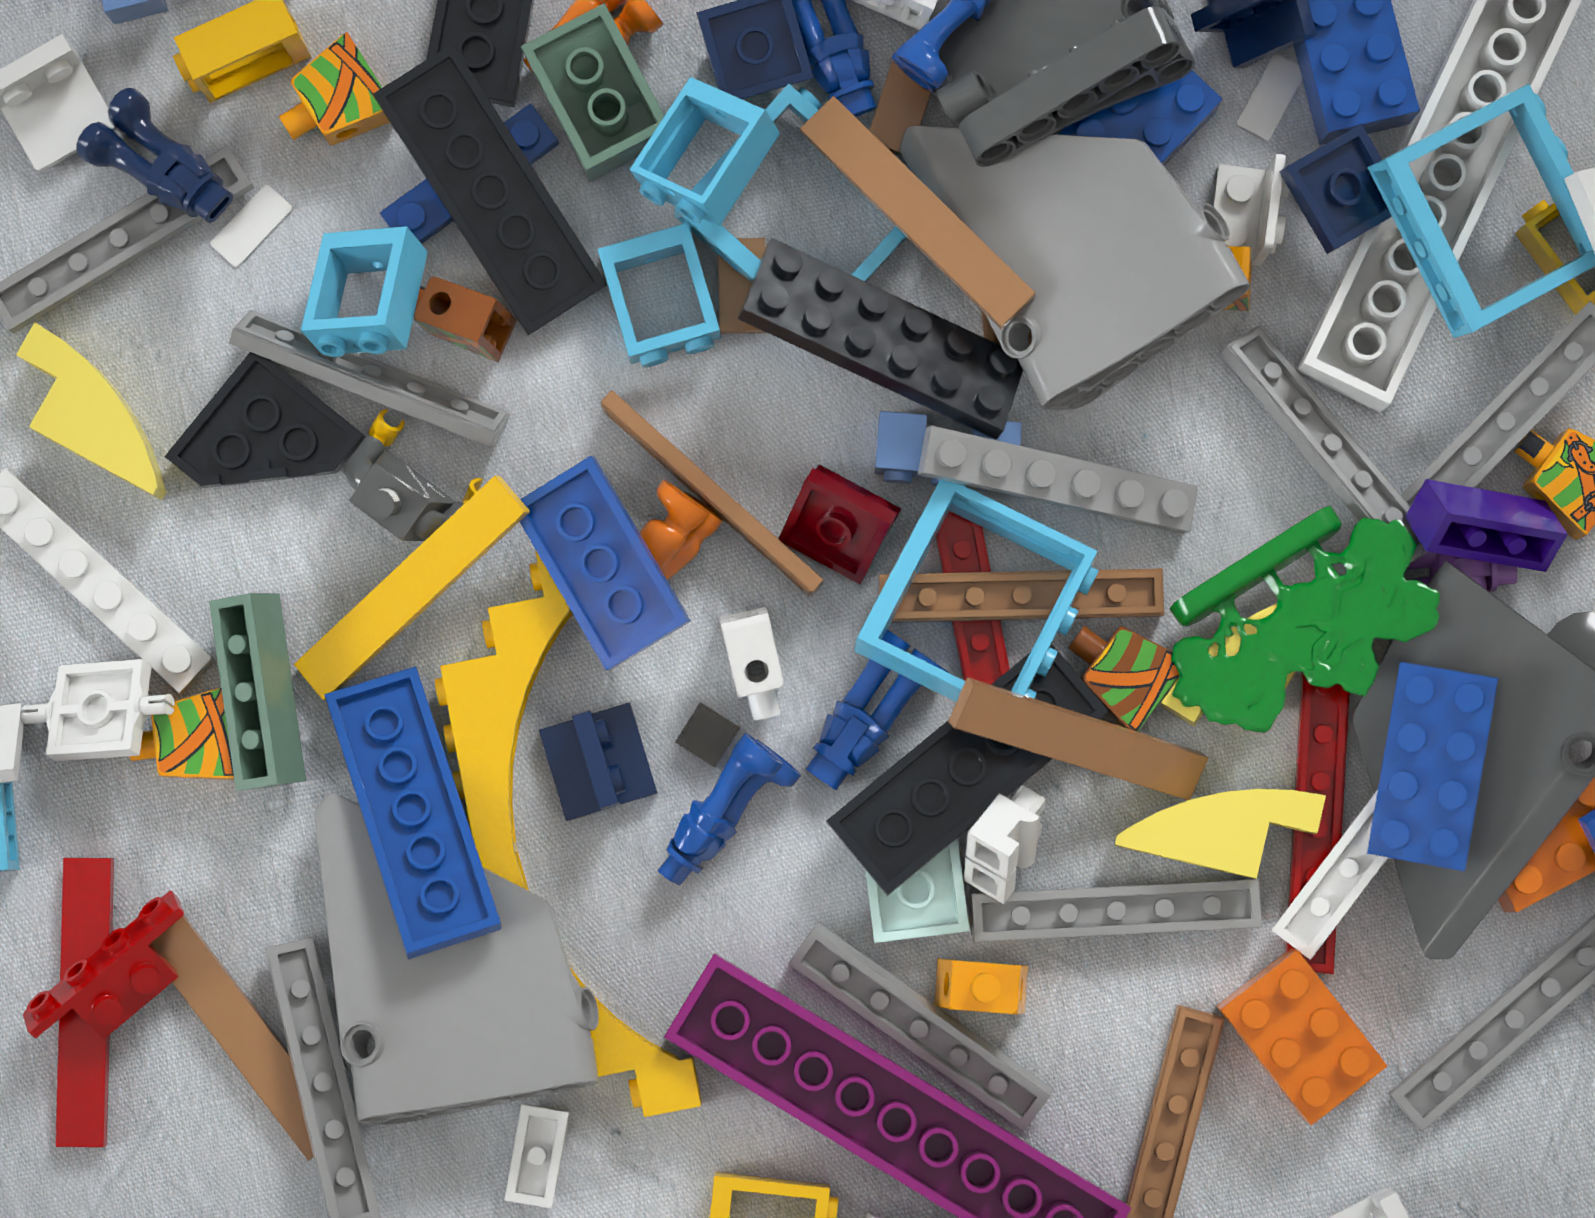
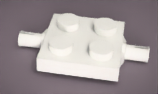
(98, 710)

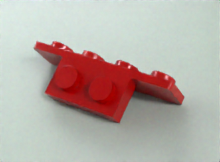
(115, 978)

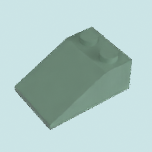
(595, 90)

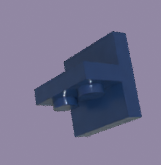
(1256, 26)
(754, 46)
(1338, 189)
(598, 761)

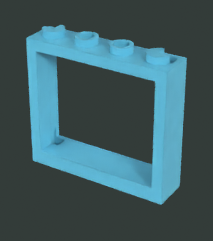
(1426, 238)
(730, 248)
(1006, 523)

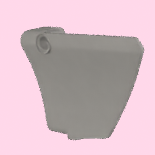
(1100, 239)
(456, 1024)

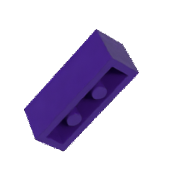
(1485, 525)

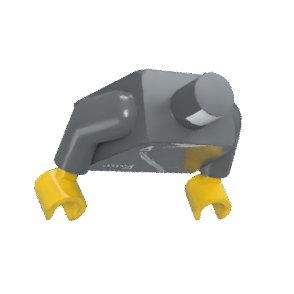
(394, 491)

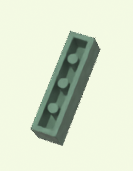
(257, 691)

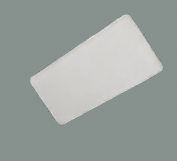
(1271, 97)
(251, 225)

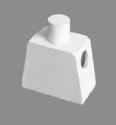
(748, 639)

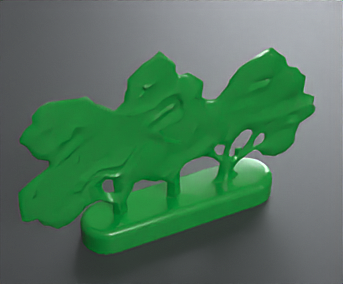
(1317, 624)

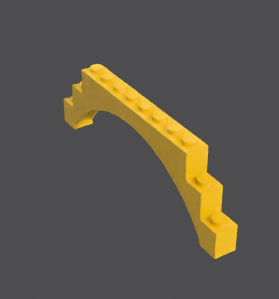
(485, 714)

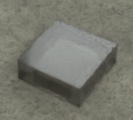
(707, 735)

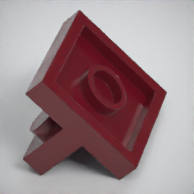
(838, 523)

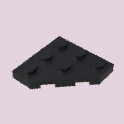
(262, 431)

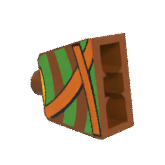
(464, 318)
(1125, 673)

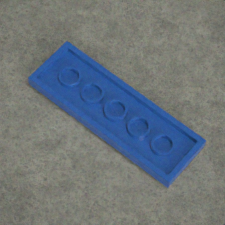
(413, 813)

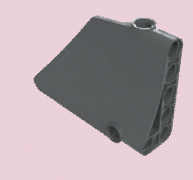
(1052, 64)
(1527, 775)

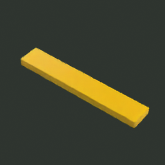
(412, 587)

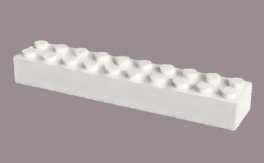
(1381, 295)

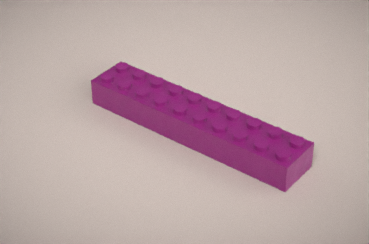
(875, 1104)

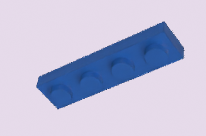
(421, 207)

